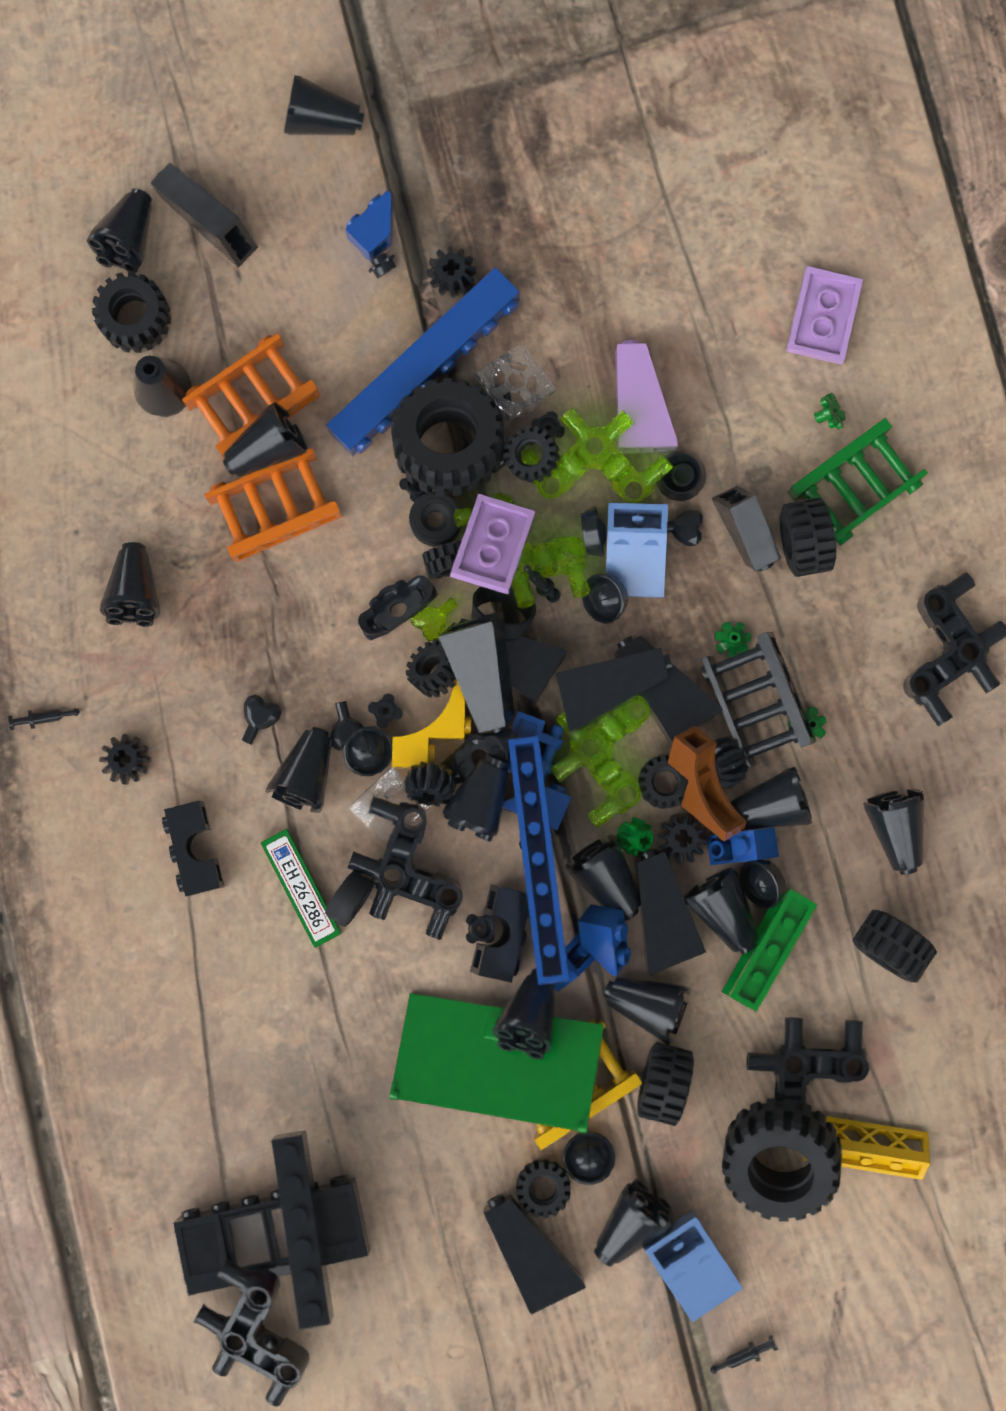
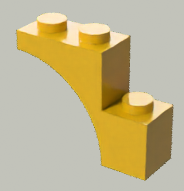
(450, 725)

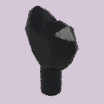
(686, 527)
(259, 716)
(344, 726)

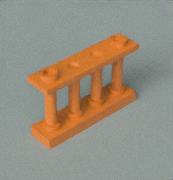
(301, 393)
(270, 533)

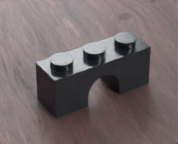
(183, 825)
(501, 958)

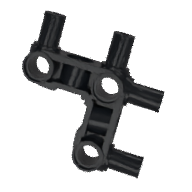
(954, 633)
(413, 882)
(813, 1061)
(246, 1338)

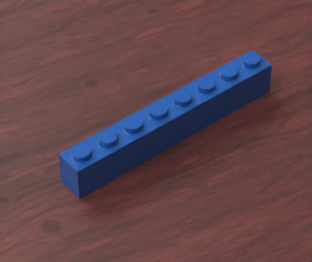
(424, 361)
(538, 861)

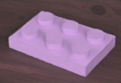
(824, 315)
(493, 544)

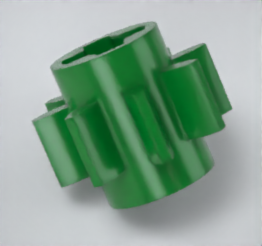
(635, 836)

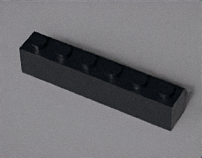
(302, 1229)

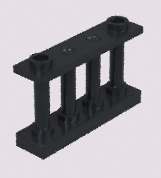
(778, 677)

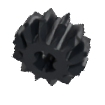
(461, 276)
(729, 763)
(118, 769)
(430, 784)
(690, 832)

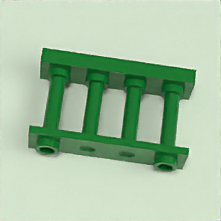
(854, 455)
(777, 937)

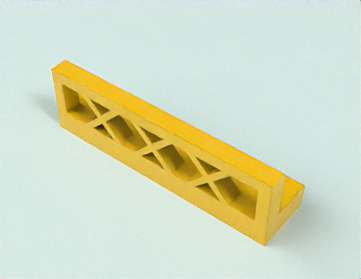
(873, 1157)

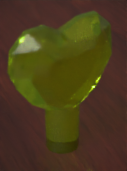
(433, 620)

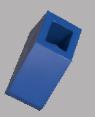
(373, 228)
(743, 847)
(605, 937)

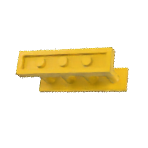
(622, 1084)

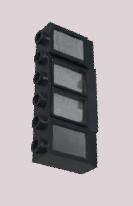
(255, 1238)

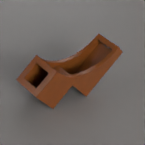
(704, 798)

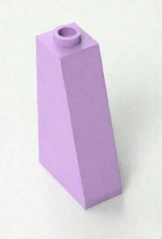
(642, 401)

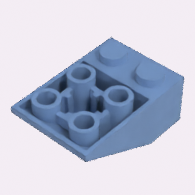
(638, 547)
(692, 1267)

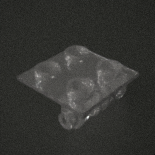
(390, 788)

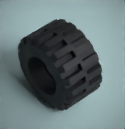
(121, 292)
(808, 537)
(894, 945)
(665, 1084)

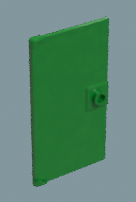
(455, 1064)

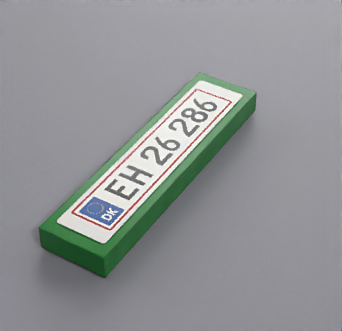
(300, 887)

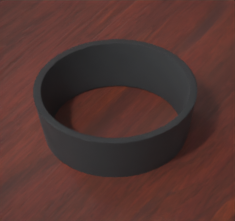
(485, 595)

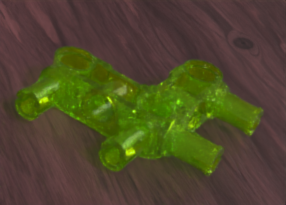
(610, 461)
(546, 558)
(603, 765)

